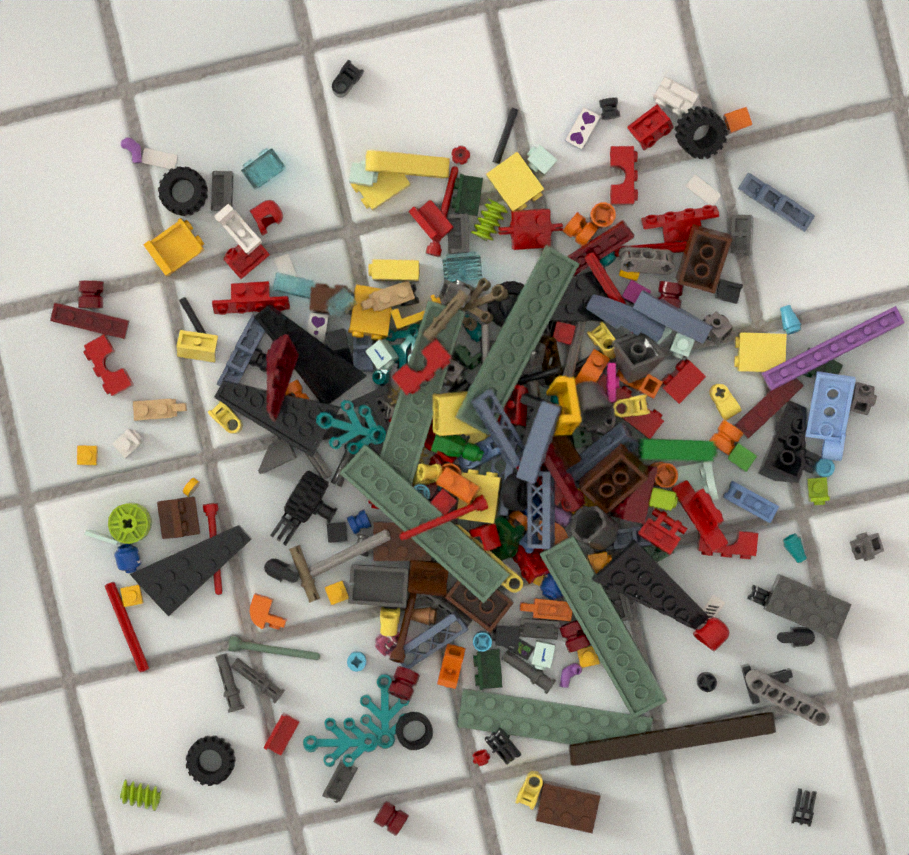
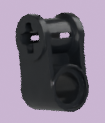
(347, 78)

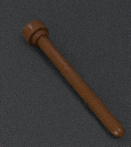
(397, 654)

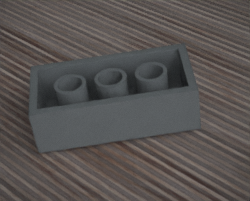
(807, 606)

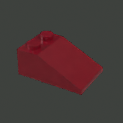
(636, 505)

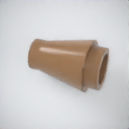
(424, 615)

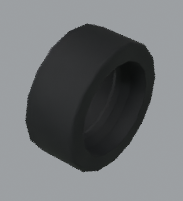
(510, 497)
(417, 744)

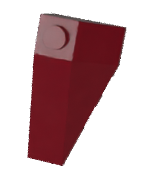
(280, 367)

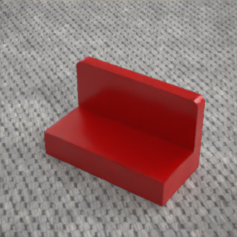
(431, 220)
(281, 734)

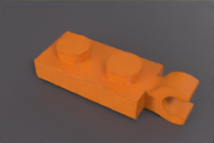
(548, 609)

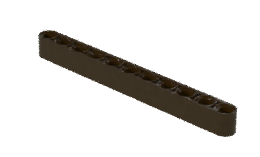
(672, 738)

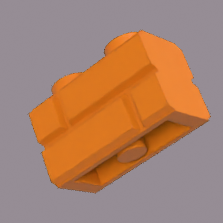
(458, 485)

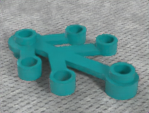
(400, 349)
(353, 429)
(383, 715)
(342, 743)

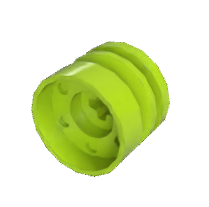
(140, 519)

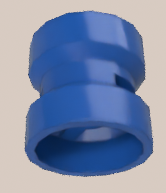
(359, 521)

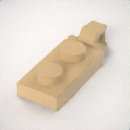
(389, 297)
(157, 409)

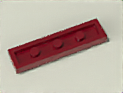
(602, 244)
(89, 320)
(767, 407)
(563, 479)

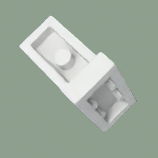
(238, 229)

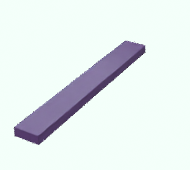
(833, 348)

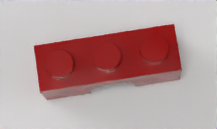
(624, 158)
(98, 351)
(410, 379)
(744, 545)

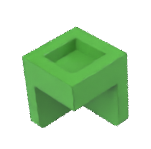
(742, 457)

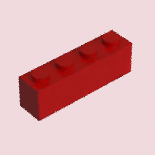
(645, 424)

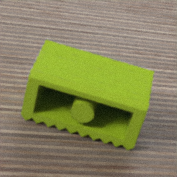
(663, 499)

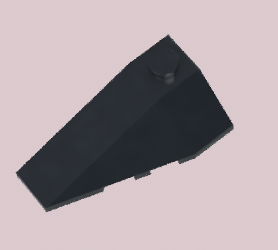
(786, 451)

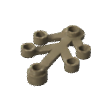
(497, 293)

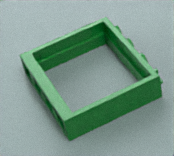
(677, 450)

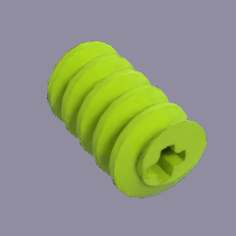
(489, 221)
(140, 795)

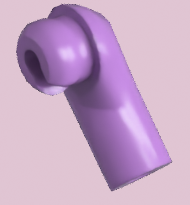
(134, 148)
(568, 672)

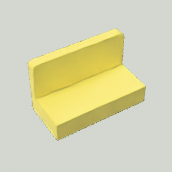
(197, 346)

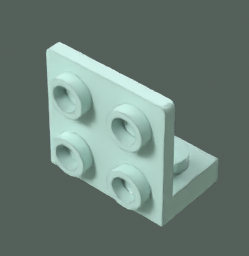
(699, 476)

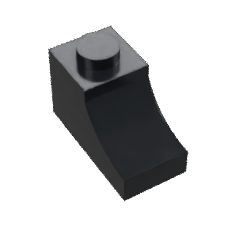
(338, 342)

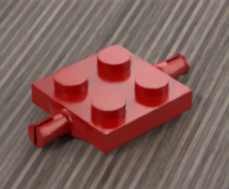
(530, 229)

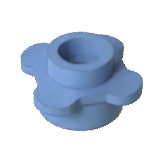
(523, 542)

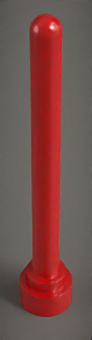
(435, 248)
(479, 504)
(211, 510)

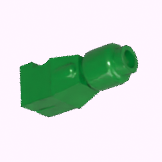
(455, 446)

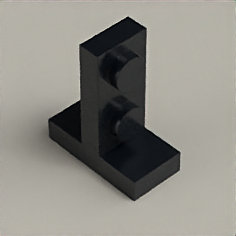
(534, 402)
(377, 407)
(782, 676)

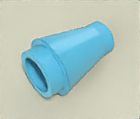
(789, 320)

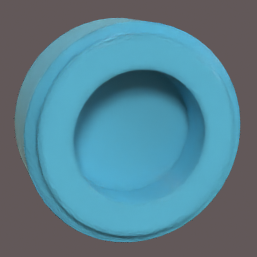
(824, 468)

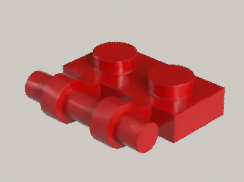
(660, 536)

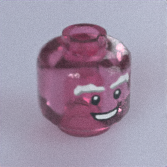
(386, 644)

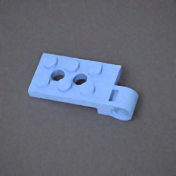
(831, 427)

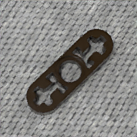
(551, 350)

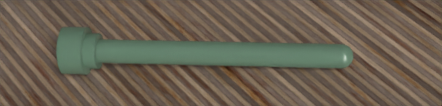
(237, 644)

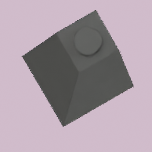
(637, 356)
(277, 454)

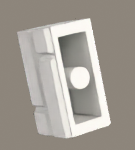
(675, 96)

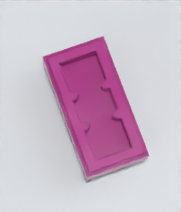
(612, 381)

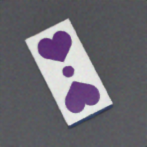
(582, 128)
(318, 326)

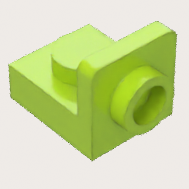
(818, 490)

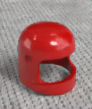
(266, 208)
(713, 633)

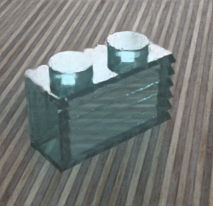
(263, 168)
(462, 267)
(293, 285)
(341, 303)

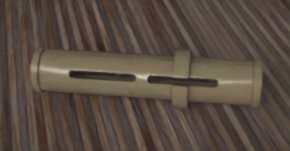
(446, 315)
(304, 574)

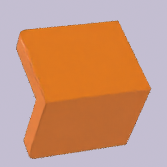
(737, 120)

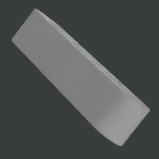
(781, 692)

